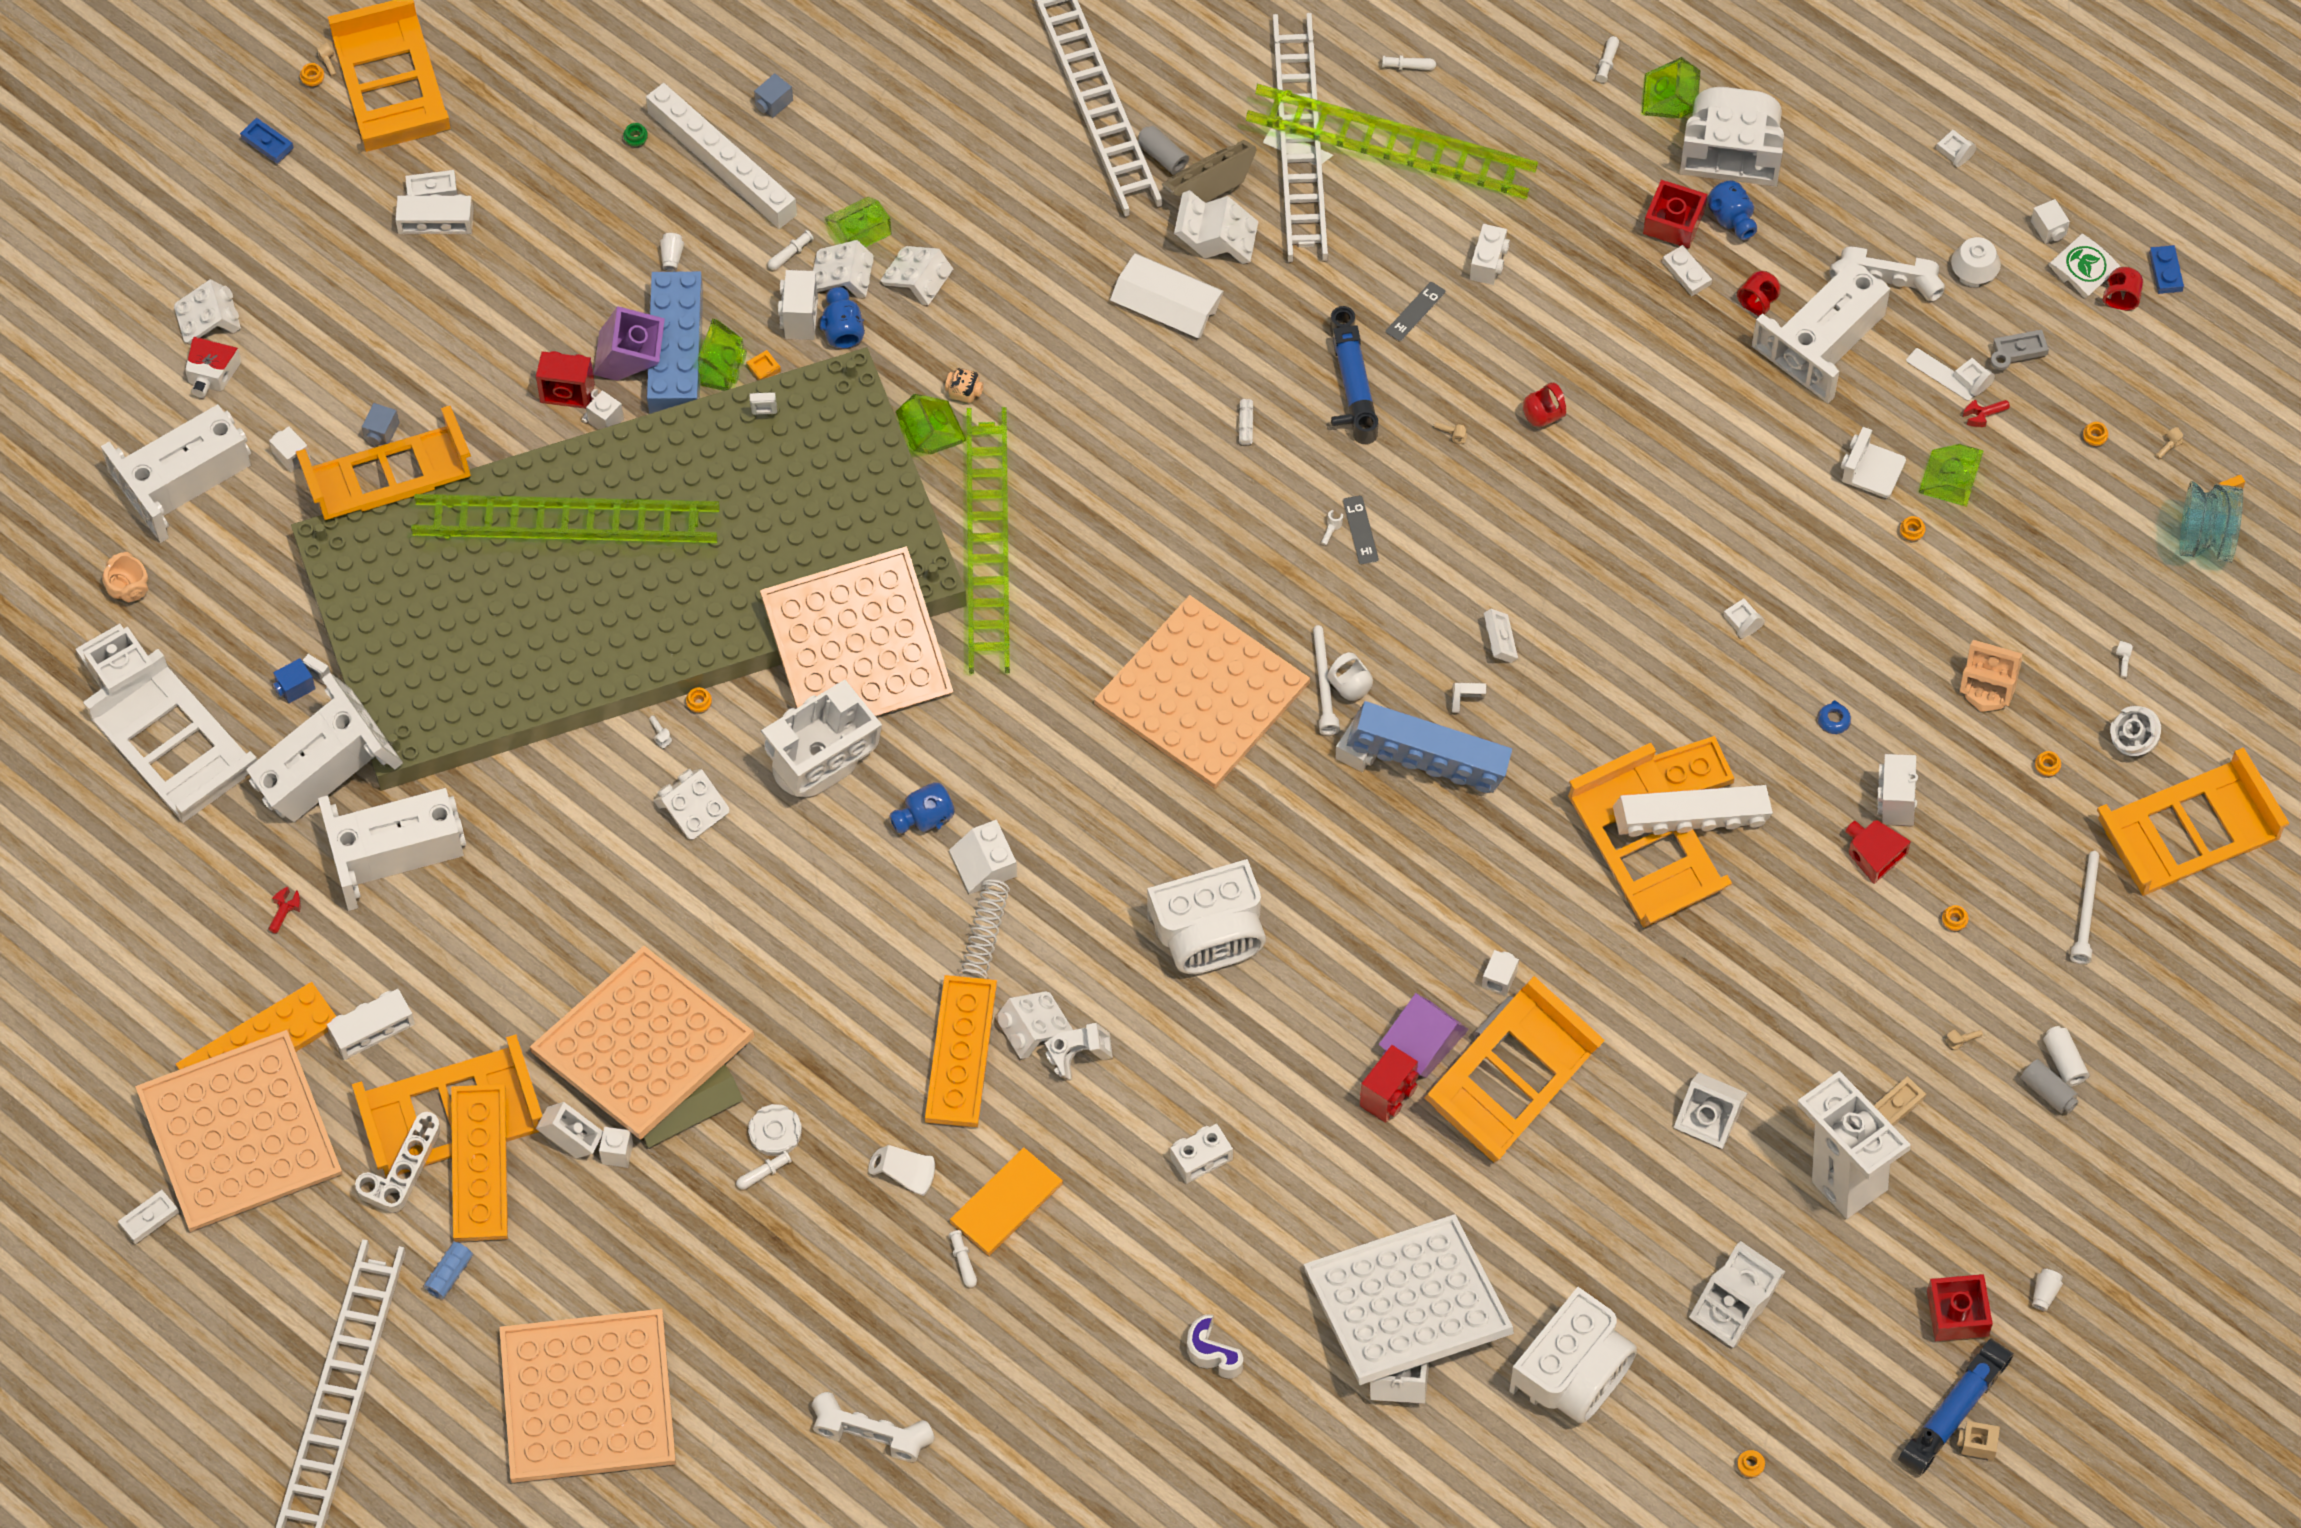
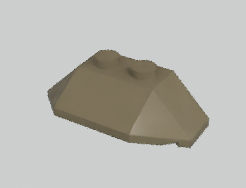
(1215, 173)

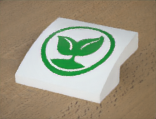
(2084, 265)

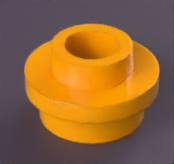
(309, 70)
(2095, 428)
(1915, 523)
(695, 694)
(2051, 758)
(1955, 911)
(1751, 1471)

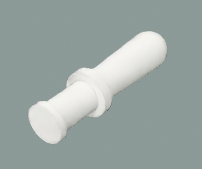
(1412, 63)
(1606, 63)
(795, 246)
(757, 1174)
(961, 1252)

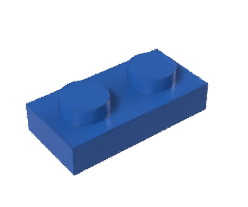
(266, 140)
(2166, 269)

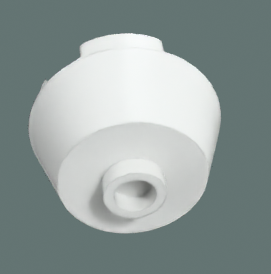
(1976, 262)
(2135, 731)

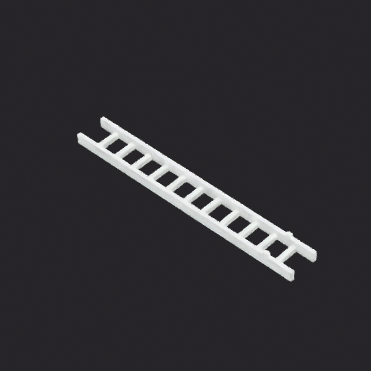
(1089, 114)
(1302, 240)
(360, 1265)

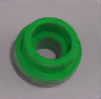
(635, 129)

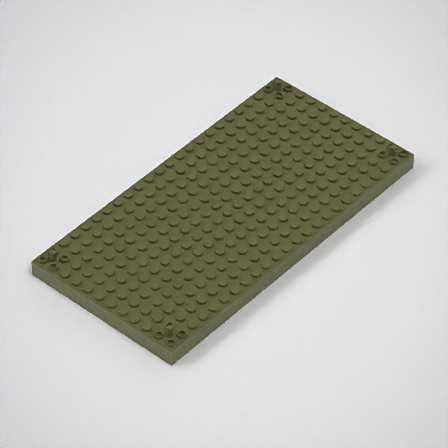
(529, 638)

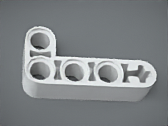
(403, 1161)

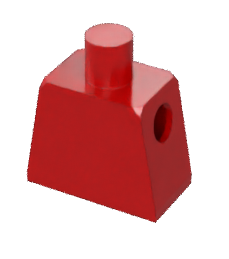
(1876, 848)

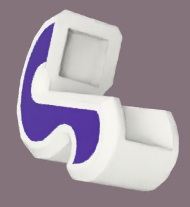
(1210, 1353)

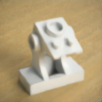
(1091, 1038)

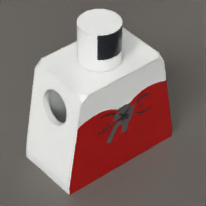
(210, 365)

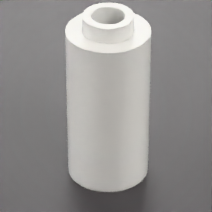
(2065, 1056)

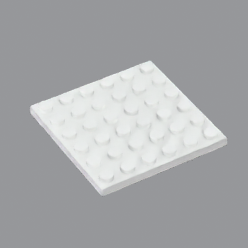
(1408, 1299)

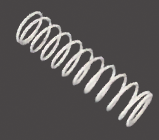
(981, 927)

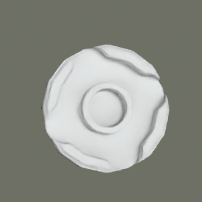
(775, 1130)

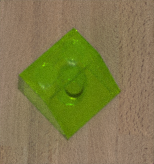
(1671, 89)
(861, 221)
(720, 357)
(929, 424)
(1952, 473)

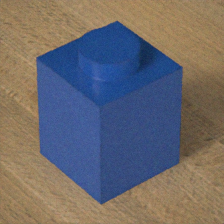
(293, 681)

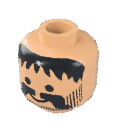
(964, 385)

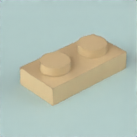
(1900, 1101)

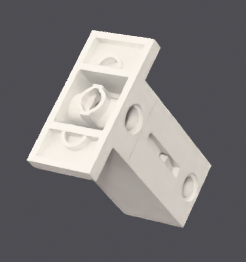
(1824, 329)
(179, 466)
(320, 754)
(392, 838)
(1850, 1145)

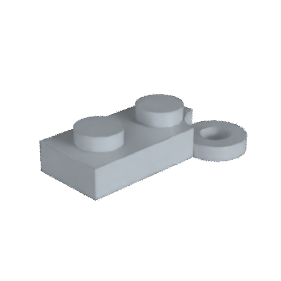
(2018, 348)

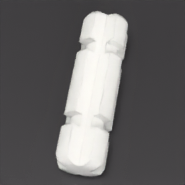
(1246, 422)

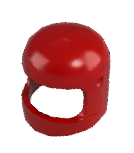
(2126, 280)
(1762, 286)
(1540, 408)

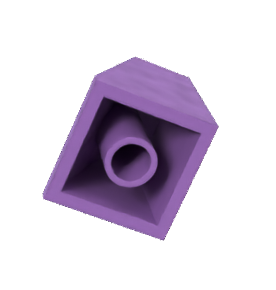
(628, 344)
(1424, 1033)

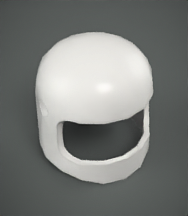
(1354, 682)

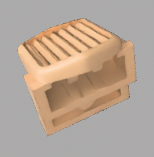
(1990, 676)

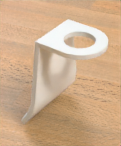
(905, 1167)

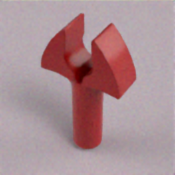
(1983, 412)
(284, 908)

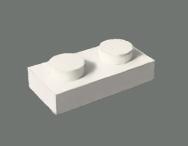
(428, 184)
(1687, 270)
(1500, 635)
(148, 1216)

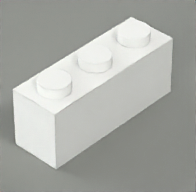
(434, 214)
(370, 1024)

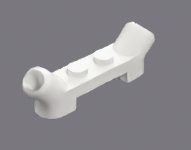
(1921, 276)
(904, 1443)

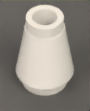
(671, 251)
(2046, 1288)

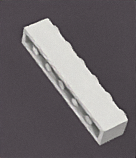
(1692, 810)

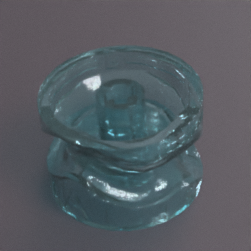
(2211, 521)

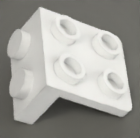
(845, 266)
(920, 270)
(205, 309)
(1871, 466)
(692, 802)
(1031, 1020)

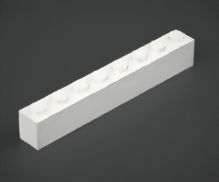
(721, 156)

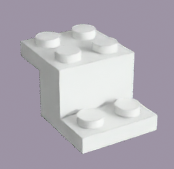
(1216, 227)
(115, 658)
(1737, 1294)

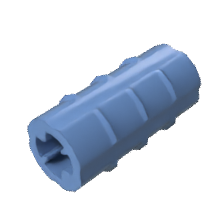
(448, 1270)

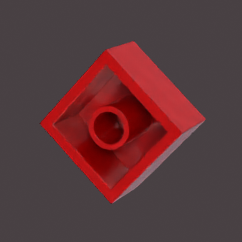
(1675, 213)
(565, 379)
(1389, 1084)
(1959, 1307)

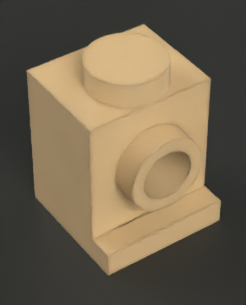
(1985, 1434)

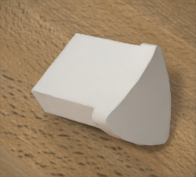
(1956, 148)
(1974, 377)
(1744, 618)
(1466, 690)

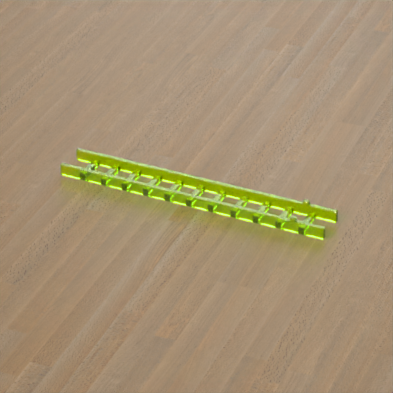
(1388, 153)
(983, 429)
(567, 504)

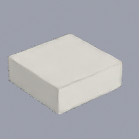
(763, 403)
(316, 668)

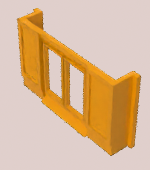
(379, 34)
(438, 453)
(2237, 798)
(1667, 888)
(1549, 1033)
(390, 1112)

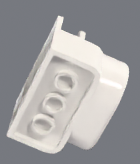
(1734, 137)
(821, 740)
(1208, 917)
(1575, 1359)

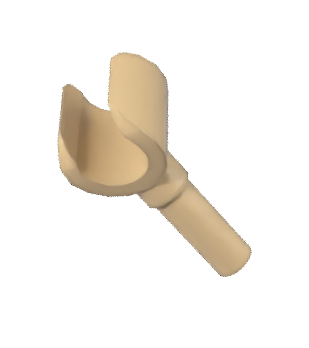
(324, 52)
(1459, 432)
(2176, 439)
(1955, 1040)

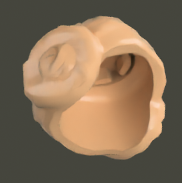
(125, 577)

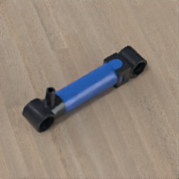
(1358, 394)
(1975, 1382)

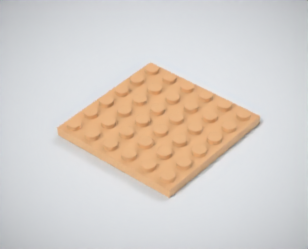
(861, 627)
(1202, 691)
(642, 1042)
(238, 1130)
(587, 1395)

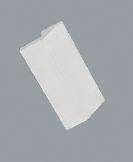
(1166, 295)

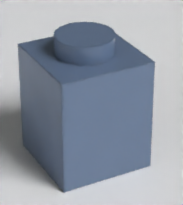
(773, 96)
(380, 425)

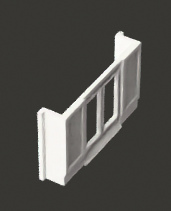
(145, 701)

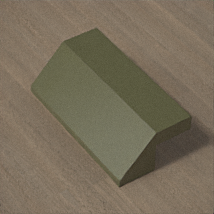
(709, 1099)

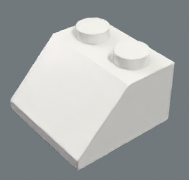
(983, 856)
(1710, 1110)

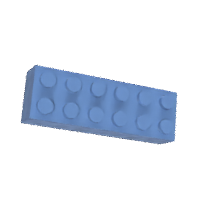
(677, 375)
(1429, 747)

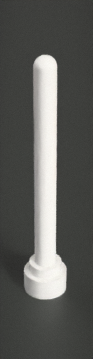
(1329, 722)
(2081, 951)

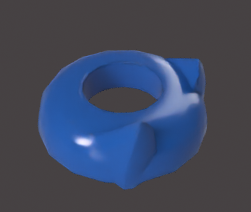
(1830, 726)

